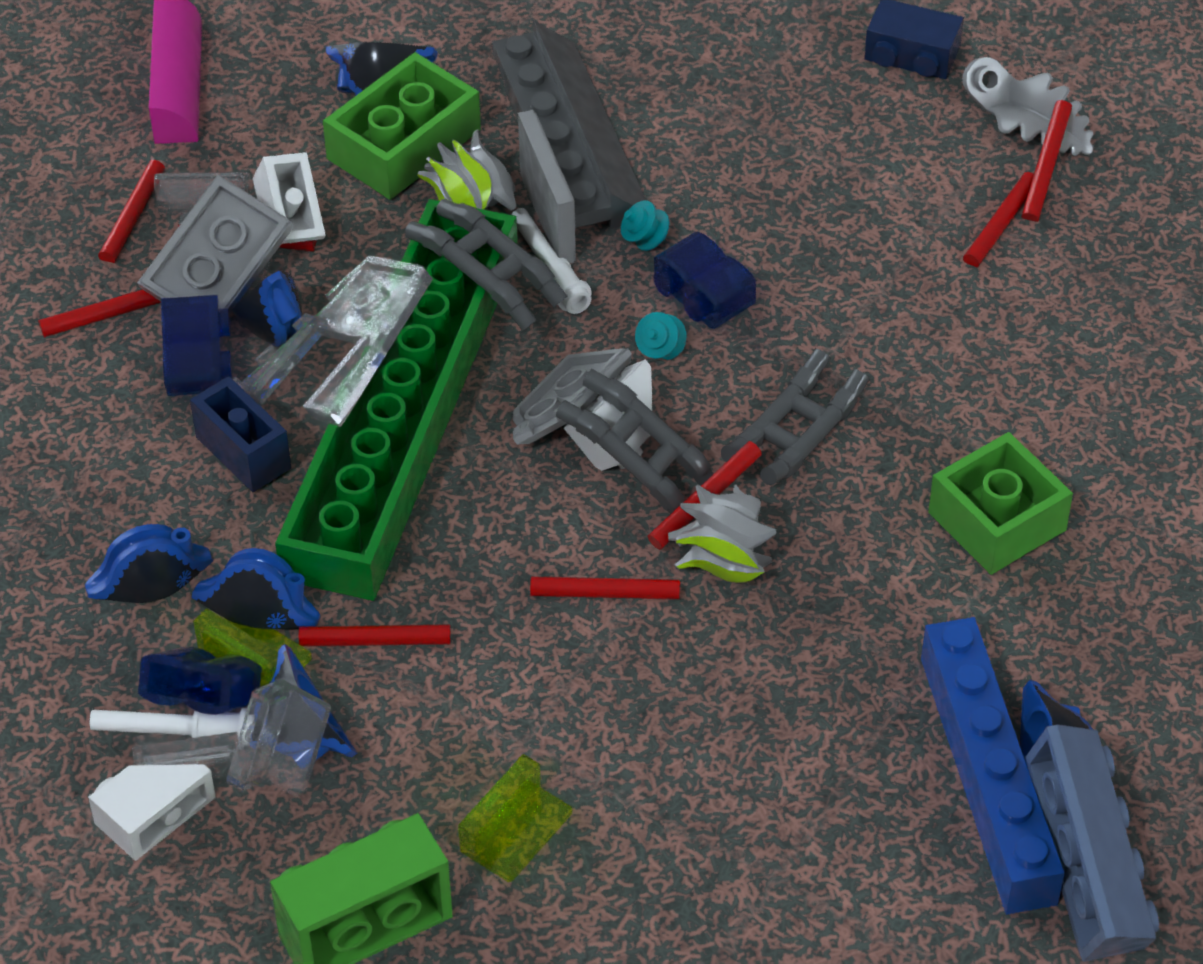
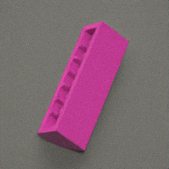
(175, 71)

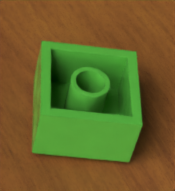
(1000, 503)

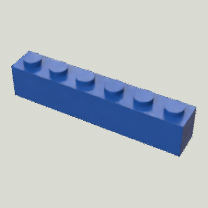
(991, 766)

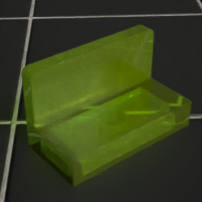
(261, 645)
(512, 821)

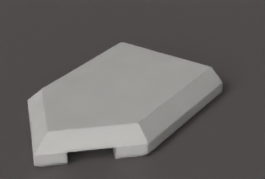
(537, 412)

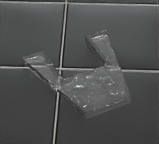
(363, 310)

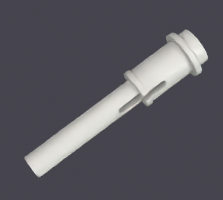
(577, 290)
(160, 723)

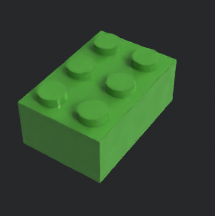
(398, 123)
(363, 895)

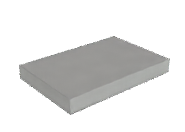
(546, 186)
(217, 247)

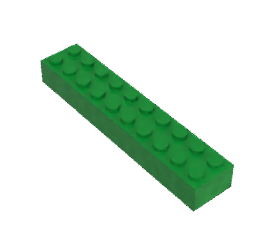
(376, 462)

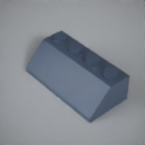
(1090, 836)

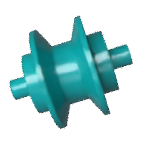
(645, 225)
(660, 336)

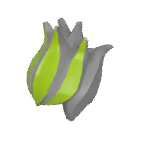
(470, 176)
(724, 536)

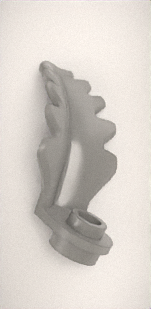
(1025, 104)

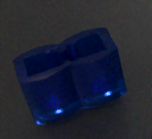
(704, 280)
(194, 344)
(198, 680)

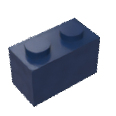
(913, 38)
(240, 434)

